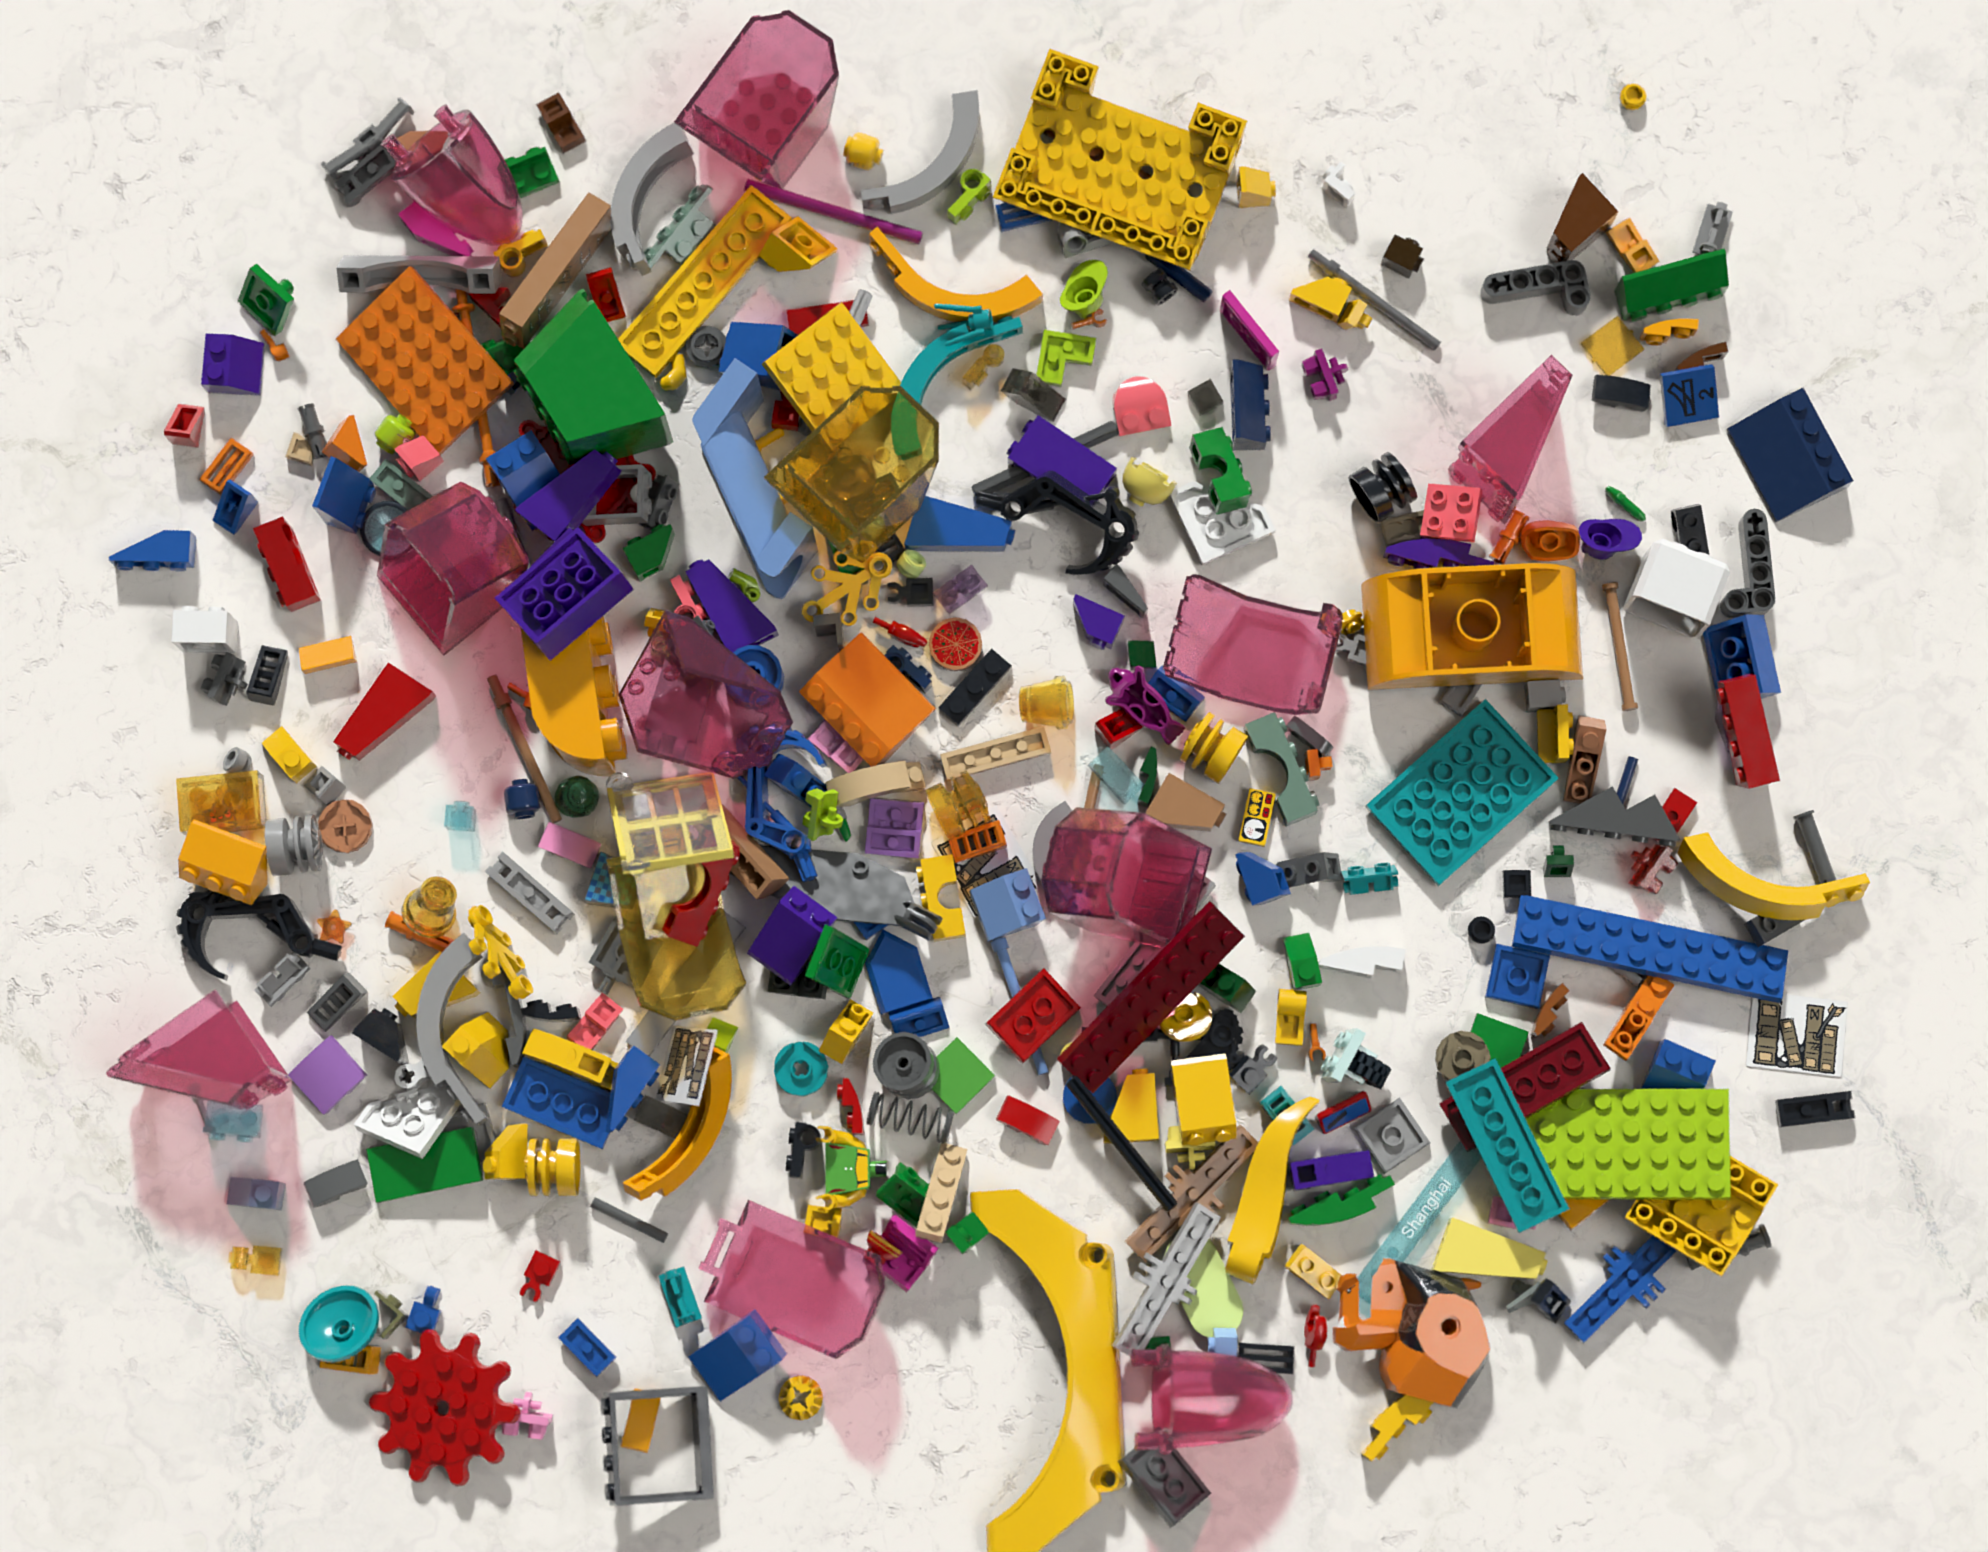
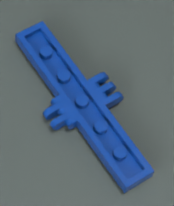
(1630, 1277)

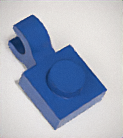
(425, 1315)

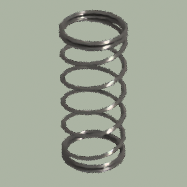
(874, 1106)

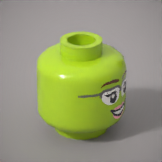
(393, 433)

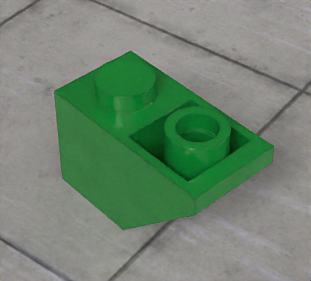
(650, 553)

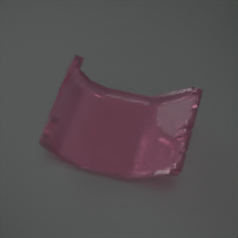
(1252, 648)

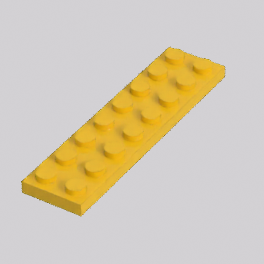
(702, 281)

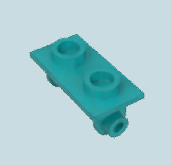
(1359, 877)
(680, 1296)

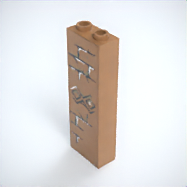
(555, 271)

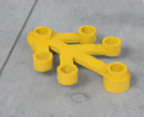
(850, 584)
(497, 944)

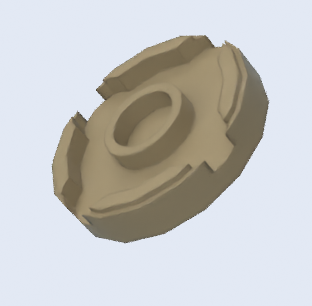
(1460, 1054)

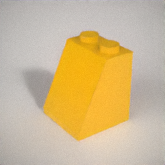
(1203, 1100)

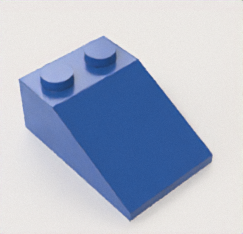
(522, 469)
(343, 496)
(738, 1355)

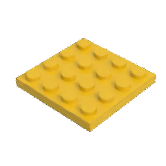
(828, 366)

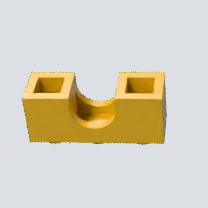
(937, 874)

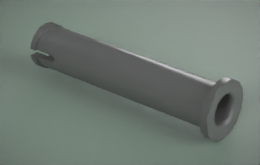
(1815, 847)

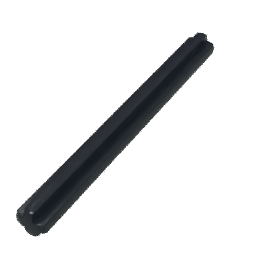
(1121, 1143)

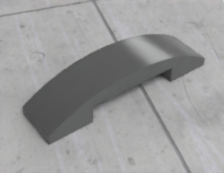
(517, 1043)

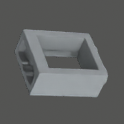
(644, 505)

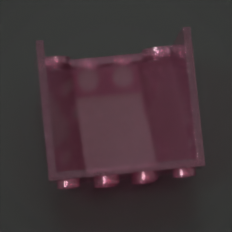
(701, 702)
(206, 1055)

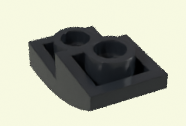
(1621, 391)
(543, 1012)

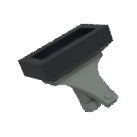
(1543, 1295)

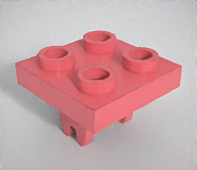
(1451, 512)

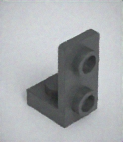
(1312, 869)

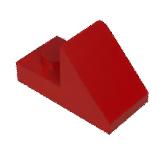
(606, 294)
(490, 303)

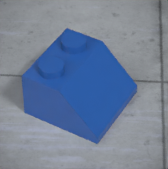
(1677, 1068)

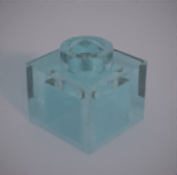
(460, 816)

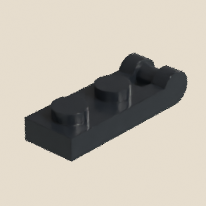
(1814, 1109)

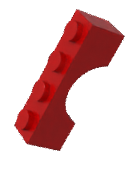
(690, 919)

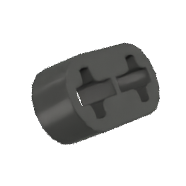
(1309, 736)

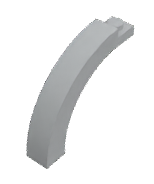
(942, 170)
(634, 185)

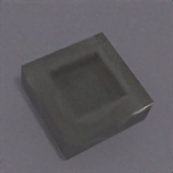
(1205, 397)

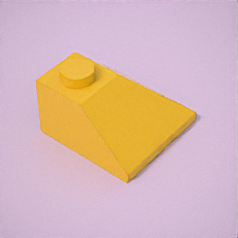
(796, 247)

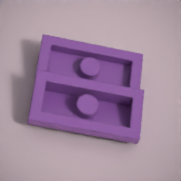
(894, 827)
(327, 1075)

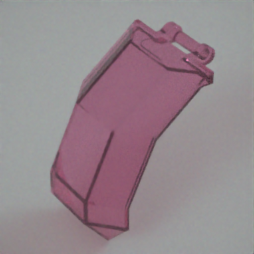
(796, 1280)

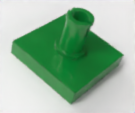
(267, 299)

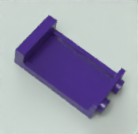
(1050, 449)

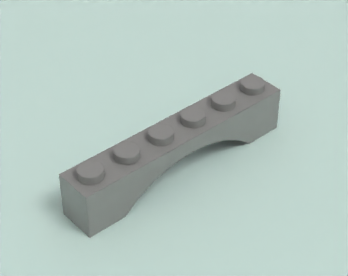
(464, 273)

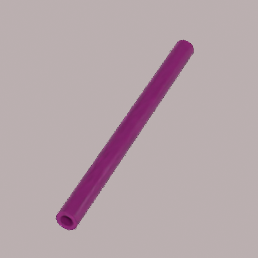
(836, 212)

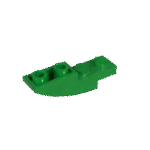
(1331, 1210)

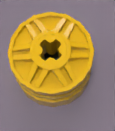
(1213, 747)
(553, 1167)

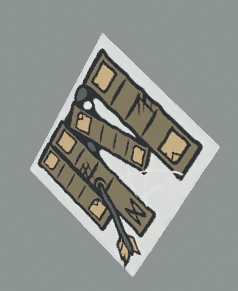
(987, 867)
(1798, 1035)
(686, 1065)

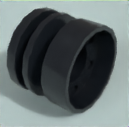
(1377, 490)

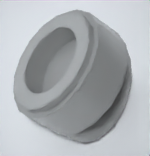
(237, 761)

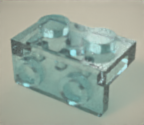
(229, 1121)

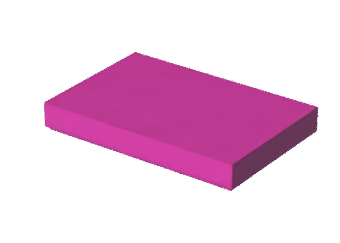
(1249, 330)

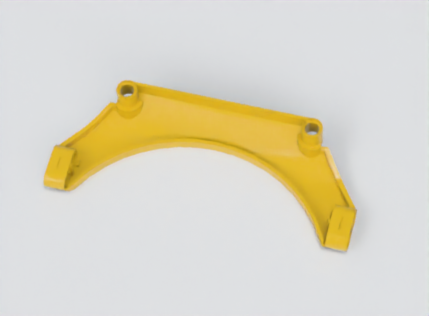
(1092, 1422)

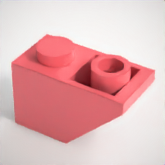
(418, 458)

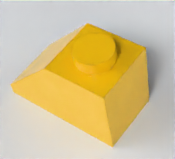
(1254, 188)
(1323, 297)
(289, 754)
(507, 1154)

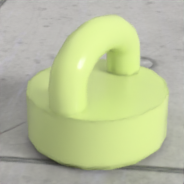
(911, 564)

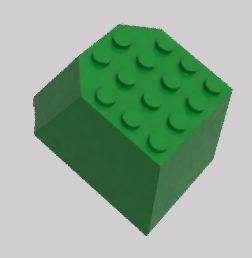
(589, 387)

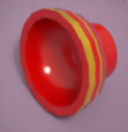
(882, 1247)

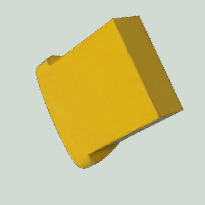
(825, 1221)

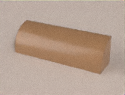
(755, 867)

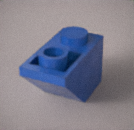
(793, 778)
(1262, 878)

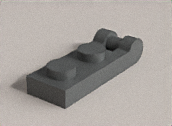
(365, 176)

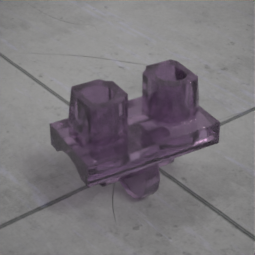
(960, 589)

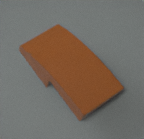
(1545, 1017)

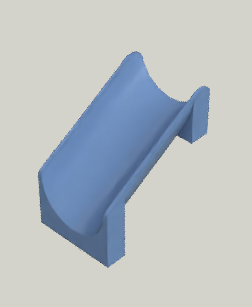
(776, 540)

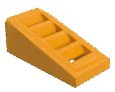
(367, 1362)

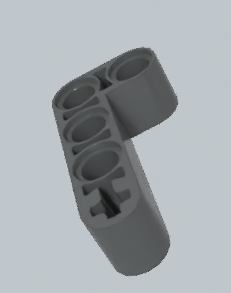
(1534, 287)
(1752, 562)

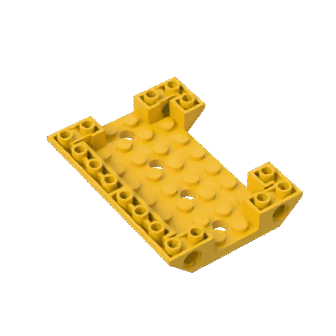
(1108, 194)

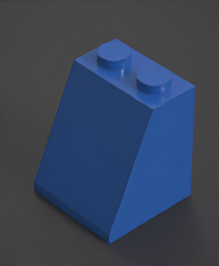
(753, 345)

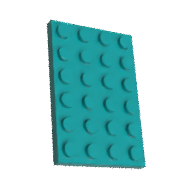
(1461, 792)

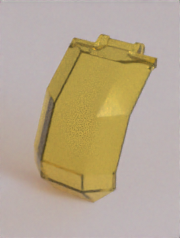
(666, 972)

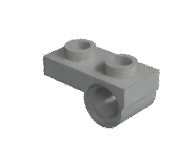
(1076, 241)

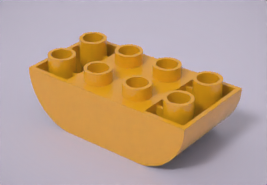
(1471, 626)
(572, 701)

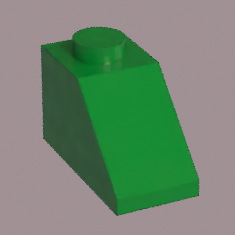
(1302, 961)

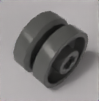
(921, 1068)

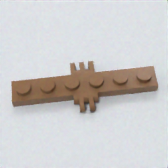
(1192, 1188)

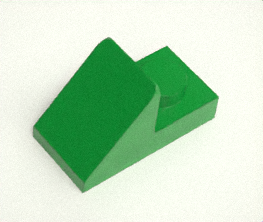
(967, 1232)

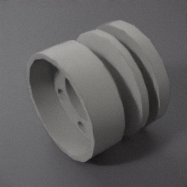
(290, 845)

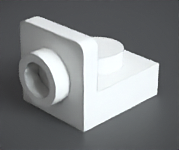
(1338, 189)

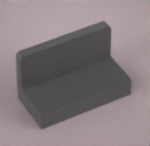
(830, 625)

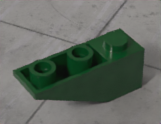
(1228, 987)

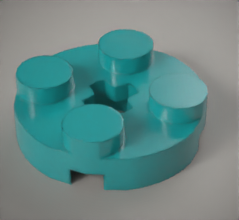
(798, 1053)

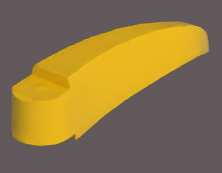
(1263, 1195)

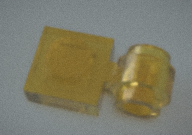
(977, 373)
(263, 1259)

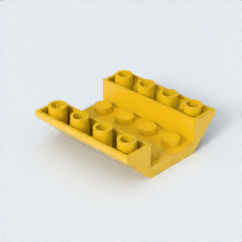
(1708, 1229)

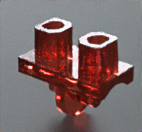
(1648, 865)

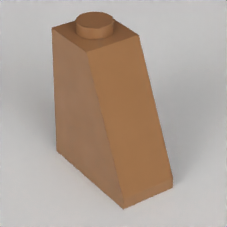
(1185, 806)

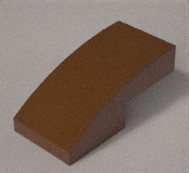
(561, 122)
(1710, 353)

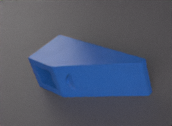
(163, 549)
(628, 1081)

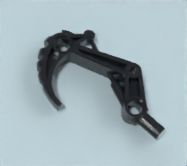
(1064, 493)
(288, 928)

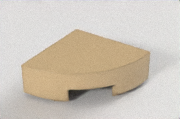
(300, 450)

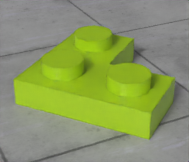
(1061, 348)

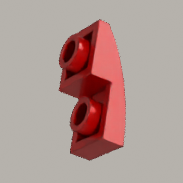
(849, 1098)
(1027, 1119)

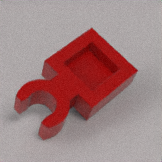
(785, 415)
(541, 1271)

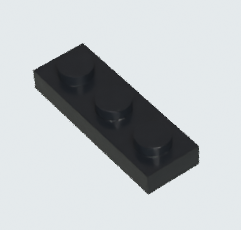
(975, 687)

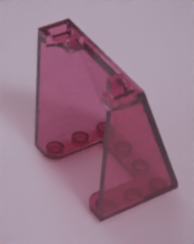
(1509, 440)

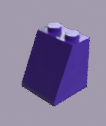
(791, 935)

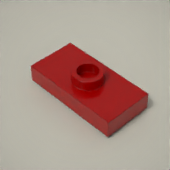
(1678, 808)

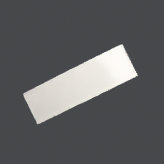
(1364, 960)

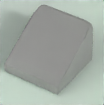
(325, 786)

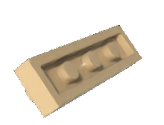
(996, 753)
(941, 1192)

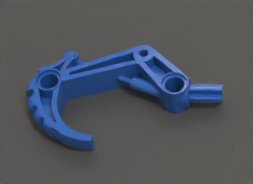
(757, 810)

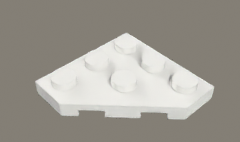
(1222, 533)
(410, 1119)

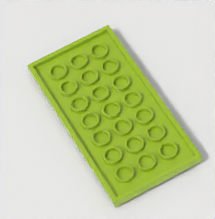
(1637, 1143)

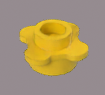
(1351, 622)

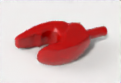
(902, 633)
(1315, 1333)

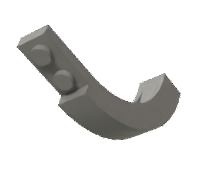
(430, 1018)

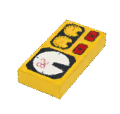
(1256, 817)

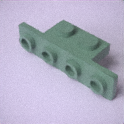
(685, 231)

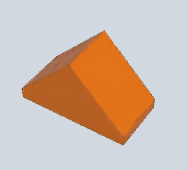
(347, 445)

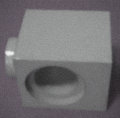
(1543, 694)

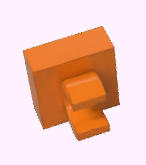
(1315, 764)

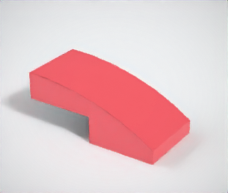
(596, 1022)

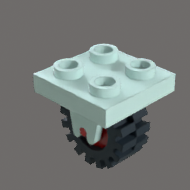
(1354, 1061)

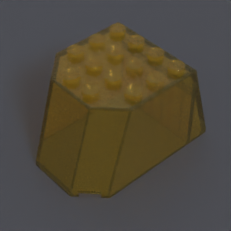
(862, 469)

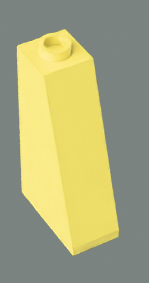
(1485, 1253)

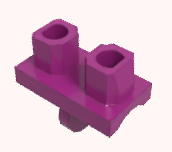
(1327, 385)

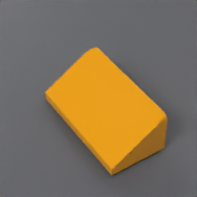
(327, 655)

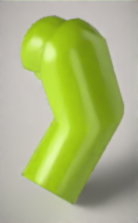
(747, 584)

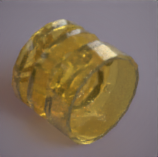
(958, 805)

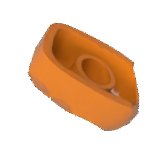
(1550, 540)

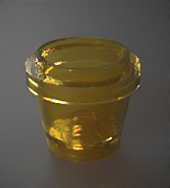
(1048, 703)
(430, 908)

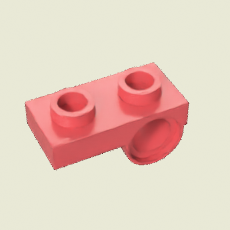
(684, 592)

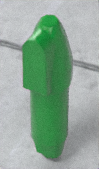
(1621, 499)

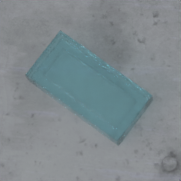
(1115, 775)

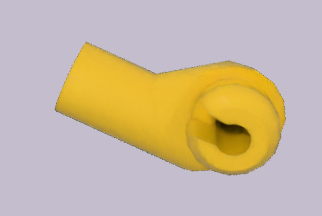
(676, 375)

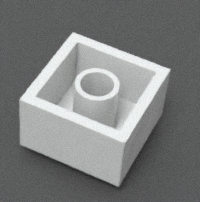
(204, 630)

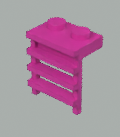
(915, 1256)

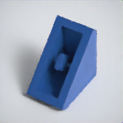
(234, 507)

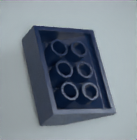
(1790, 455)

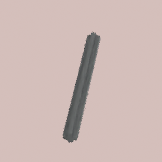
(1016, 474)

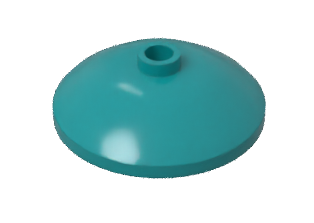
(331, 1315)

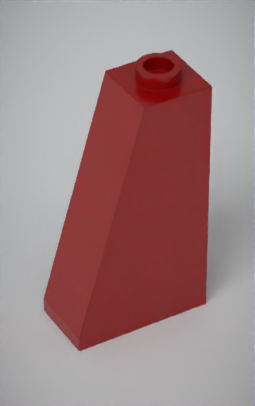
(383, 710)

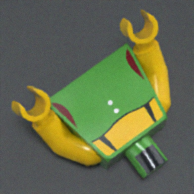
(847, 1169)

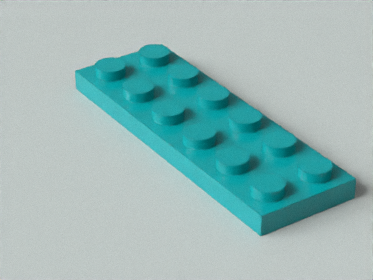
(1507, 1145)

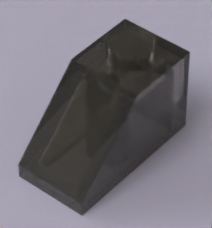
(1033, 394)
(660, 1117)

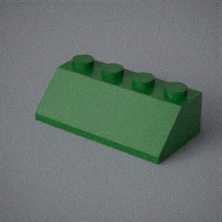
(1672, 285)

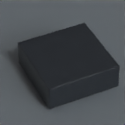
(1516, 883)

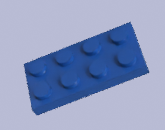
(559, 1102)

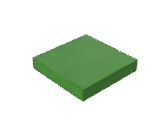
(960, 1075)

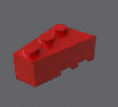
(286, 564)

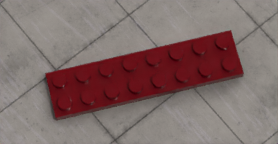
(1151, 997)

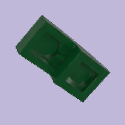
(1149, 771)

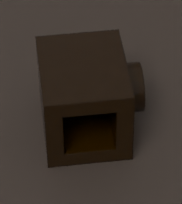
(1403, 256)

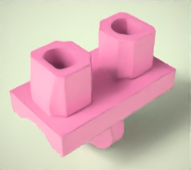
(537, 1420)

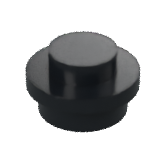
(1481, 930)

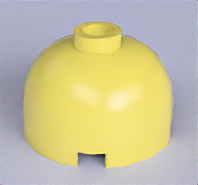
(1146, 483)

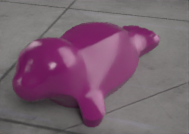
(1142, 702)

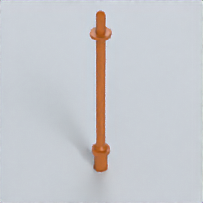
(464, 309)

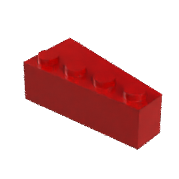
(1747, 732)

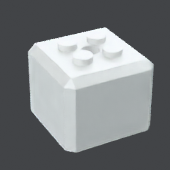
(1677, 588)

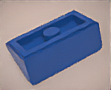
(1178, 696)
(920, 1018)

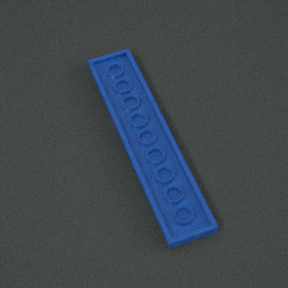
(1650, 948)

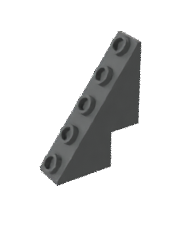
(1608, 815)

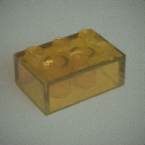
(223, 801)

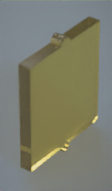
(1612, 346)

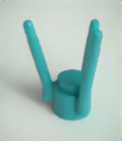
(980, 321)

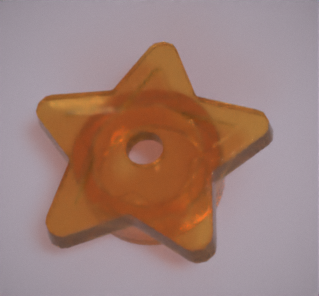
(341, 927)

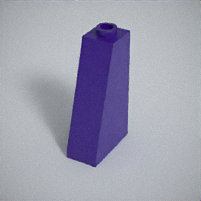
(571, 495)
(734, 615)

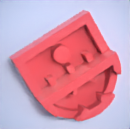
(1140, 406)

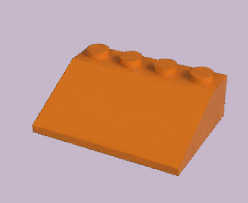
(867, 700)

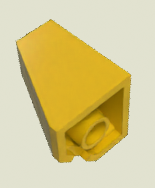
(481, 1048)

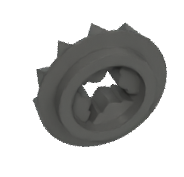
(698, 339)

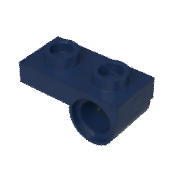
(917, 675)

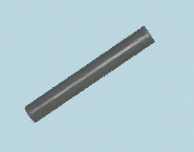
(629, 1220)

